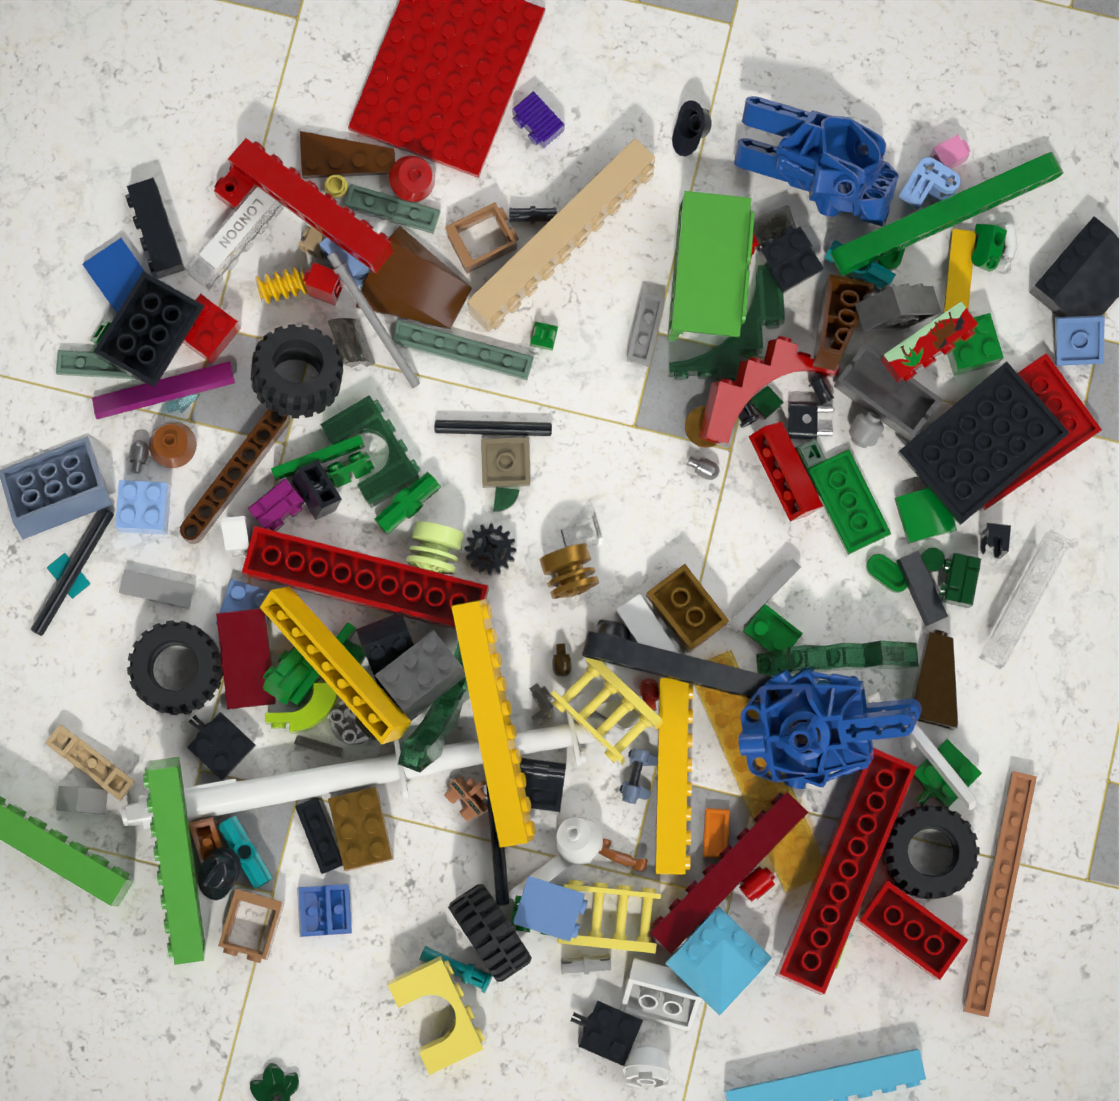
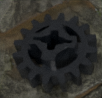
(501, 546)

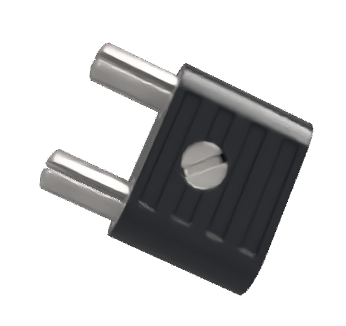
(804, 420)

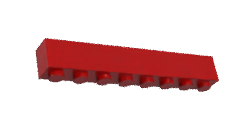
(311, 205)

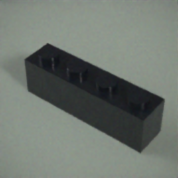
(155, 227)

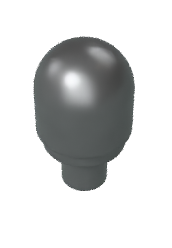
(138, 455)
(704, 468)

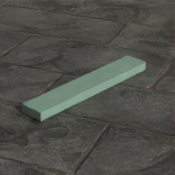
(462, 350)

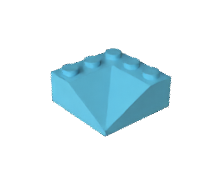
(718, 960)

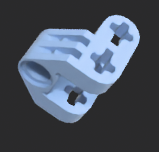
(925, 183)

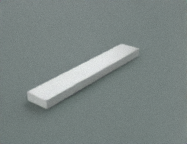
(937, 760)

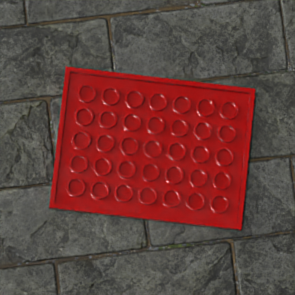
(447, 78)

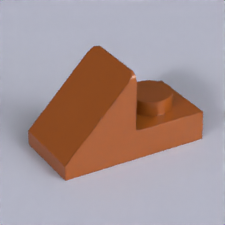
(205, 836)

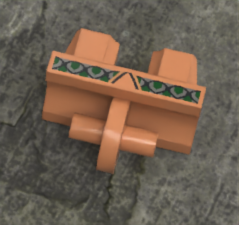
(470, 793)

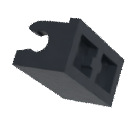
(995, 536)

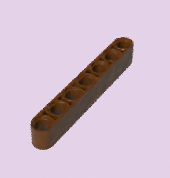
(233, 486)

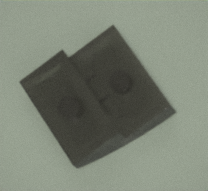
(351, 342)

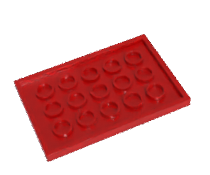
(1063, 402)

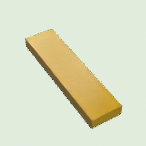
(959, 268)

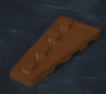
(335, 156)

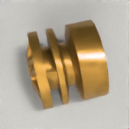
(569, 572)

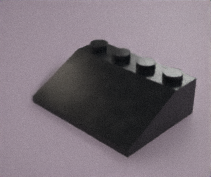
(1084, 275)
(148, 329)

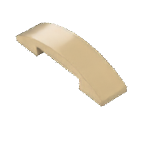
(90, 762)

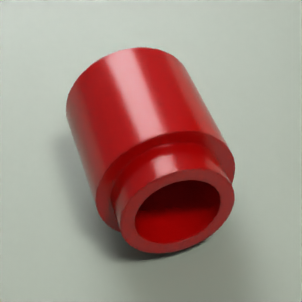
(757, 883)

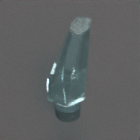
(182, 403)

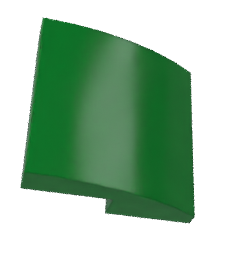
(923, 516)

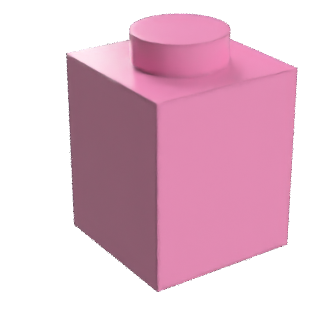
(951, 152)

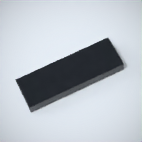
(921, 588)
(319, 835)

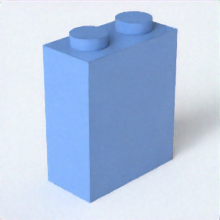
(550, 909)

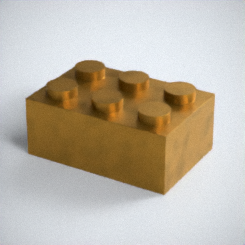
(687, 608)
(360, 829)

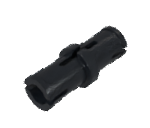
(531, 214)

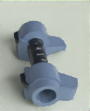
(632, 790)

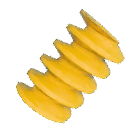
(281, 285)

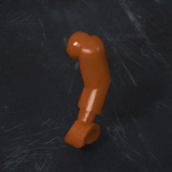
(622, 858)

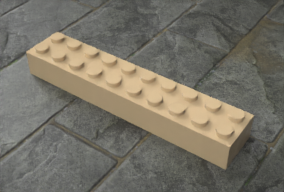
(562, 235)

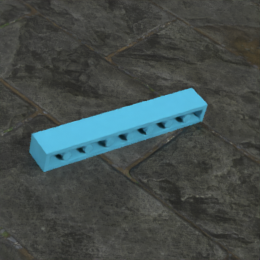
(839, 1081)

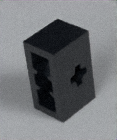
(316, 489)

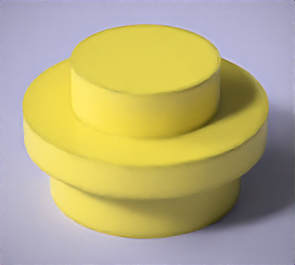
(336, 186)

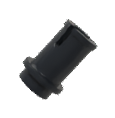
(819, 386)

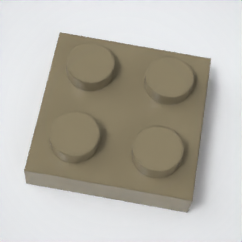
(505, 462)

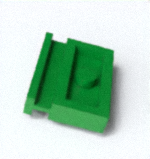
(772, 630)

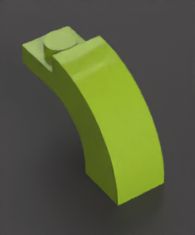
(308, 717)

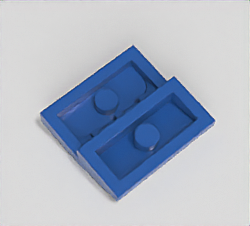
(324, 910)

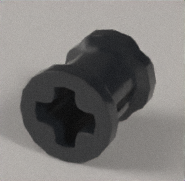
(747, 416)

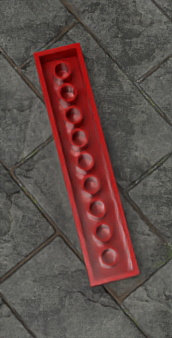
(357, 578)
(845, 872)

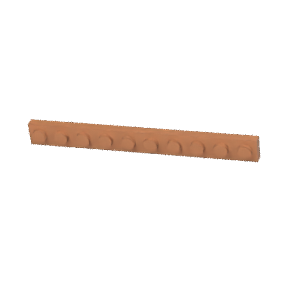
(1000, 894)

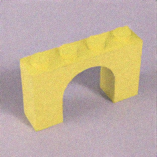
(463, 1037)

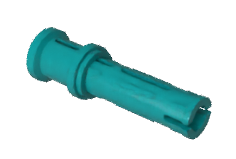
(467, 973)

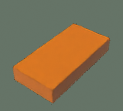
(715, 832)

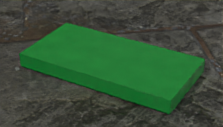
(848, 502)

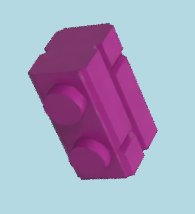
(277, 506)

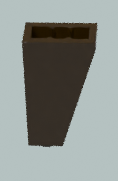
(937, 682)

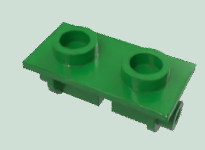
(355, 464)

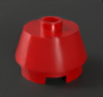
(412, 178)

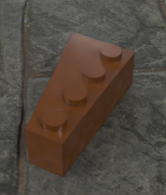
(837, 319)

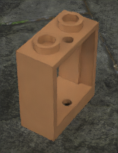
(492, 210)
(252, 954)

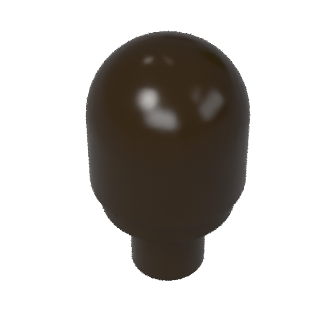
(561, 661)

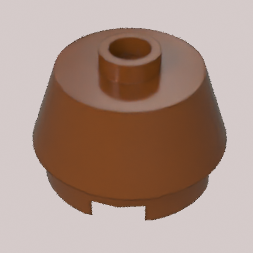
(172, 444)

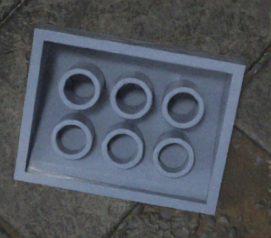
(54, 488)

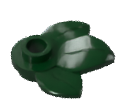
(274, 1084)

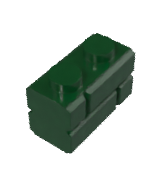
(960, 580)

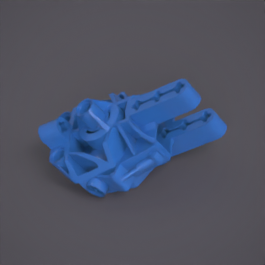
(823, 155)
(838, 711)

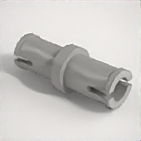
(585, 964)

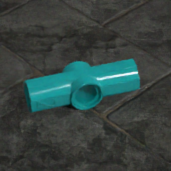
(873, 273)
(237, 838)

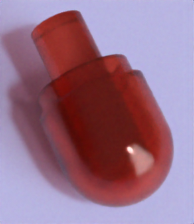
(650, 692)

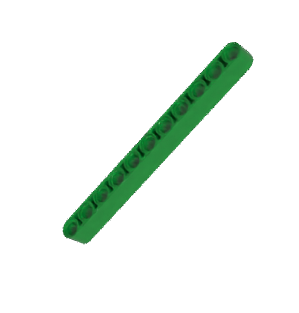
(946, 213)

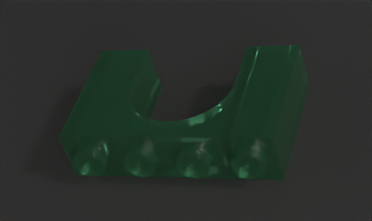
(367, 418)

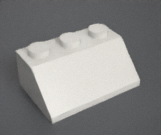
(659, 996)

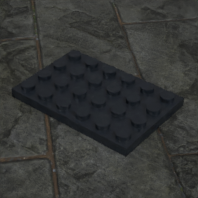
(983, 443)

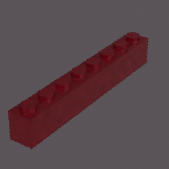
(728, 872)

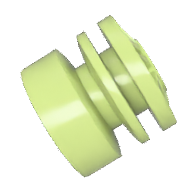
(435, 546)

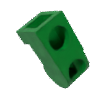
(989, 246)

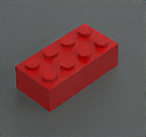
(912, 930)

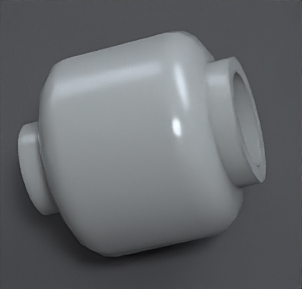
(866, 429)

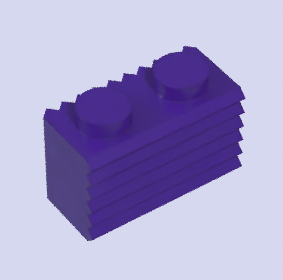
(537, 120)

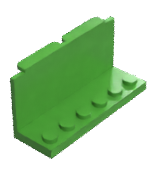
(711, 265)

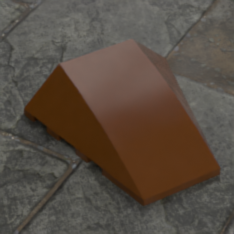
(415, 285)

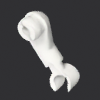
(1005, 265)

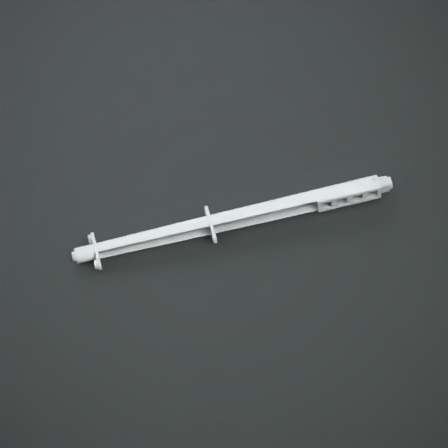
(237, 796)

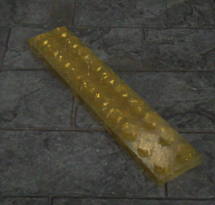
(797, 854)

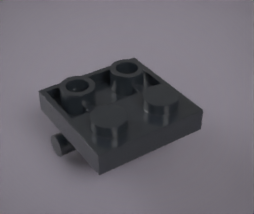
(544, 783)

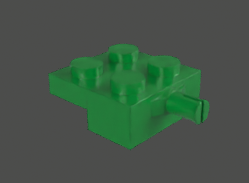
(933, 782)

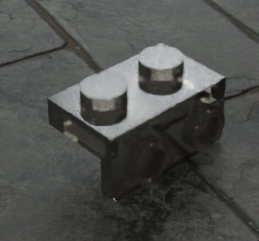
(772, 224)
(542, 698)

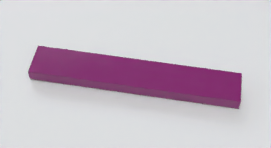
(165, 390)

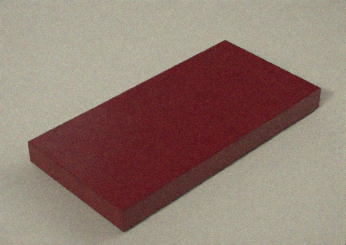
(244, 657)

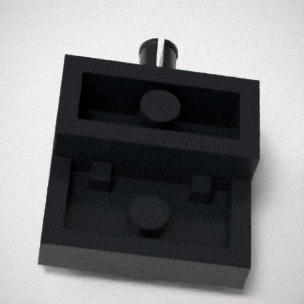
(220, 745)
(608, 1032)

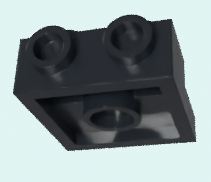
(790, 258)

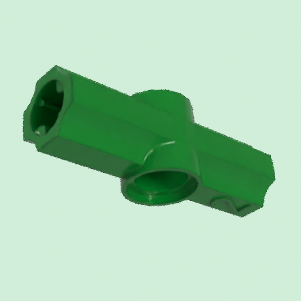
(407, 503)

